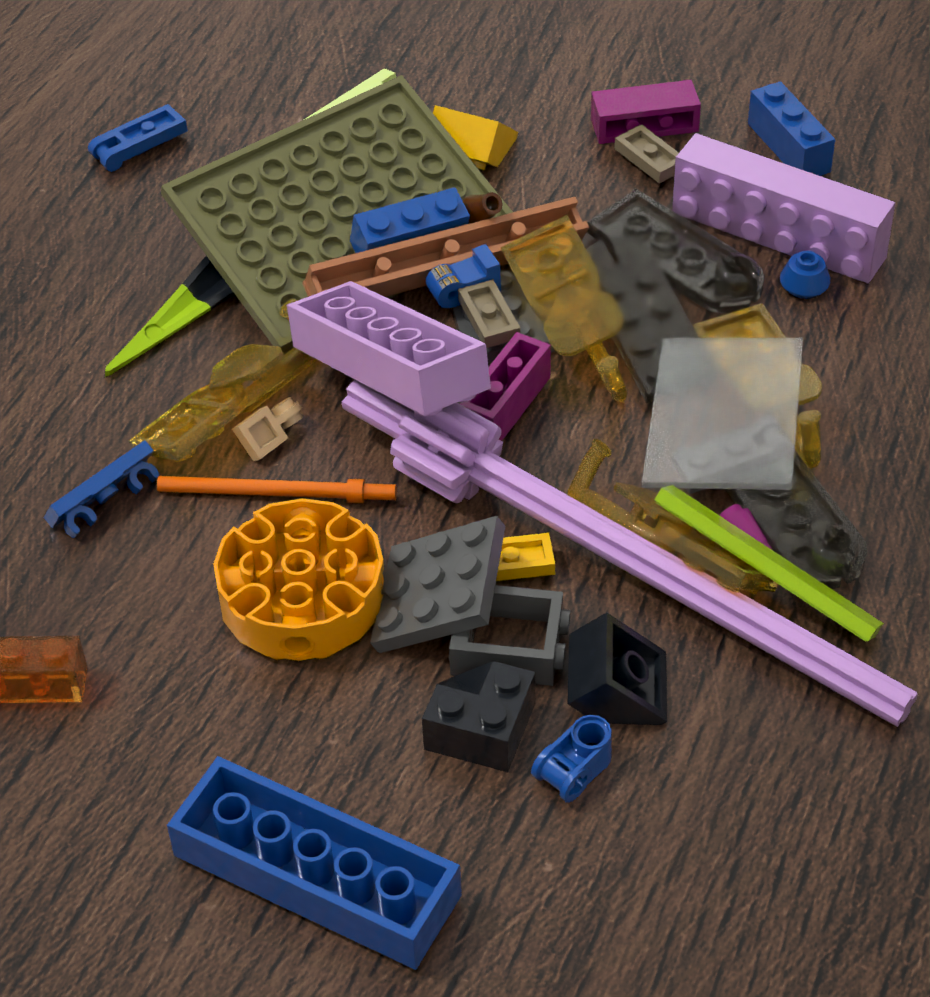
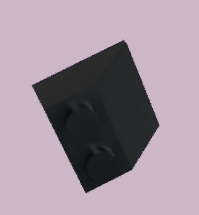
(617, 673)

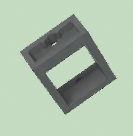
(525, 605)

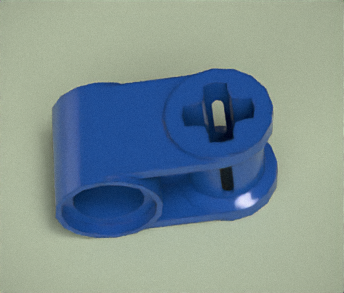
(570, 762)

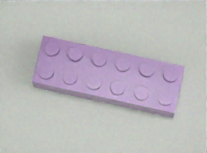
(782, 206)
(390, 347)

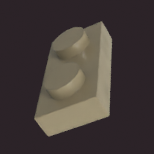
(648, 152)
(488, 313)

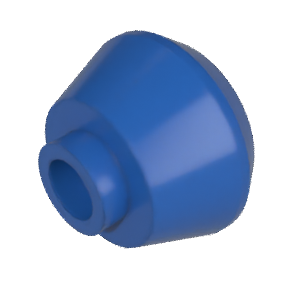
(805, 275)

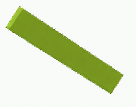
(769, 563)

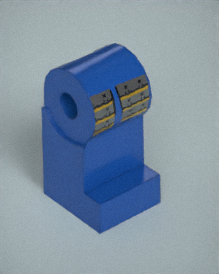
(446, 279)

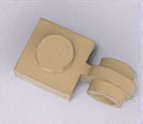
(262, 429)

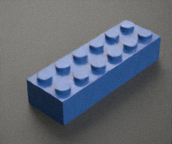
(316, 861)

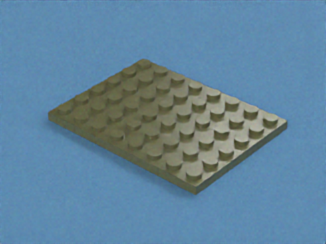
(296, 193)

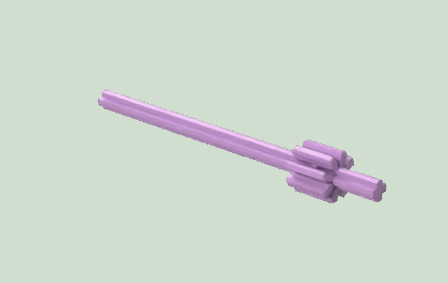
(461, 452)

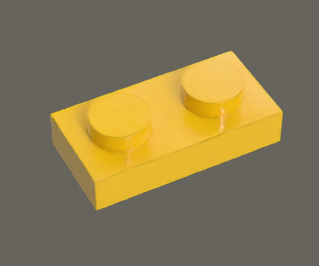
(526, 557)

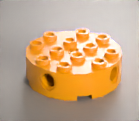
(300, 579)

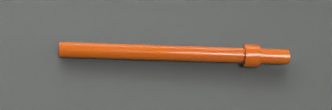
(353, 491)

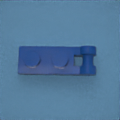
(137, 137)

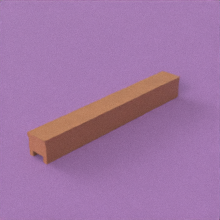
(408, 262)

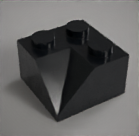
(480, 714)

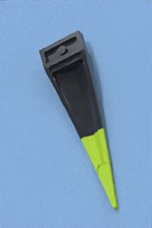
(195, 297)

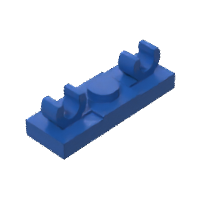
(102, 488)

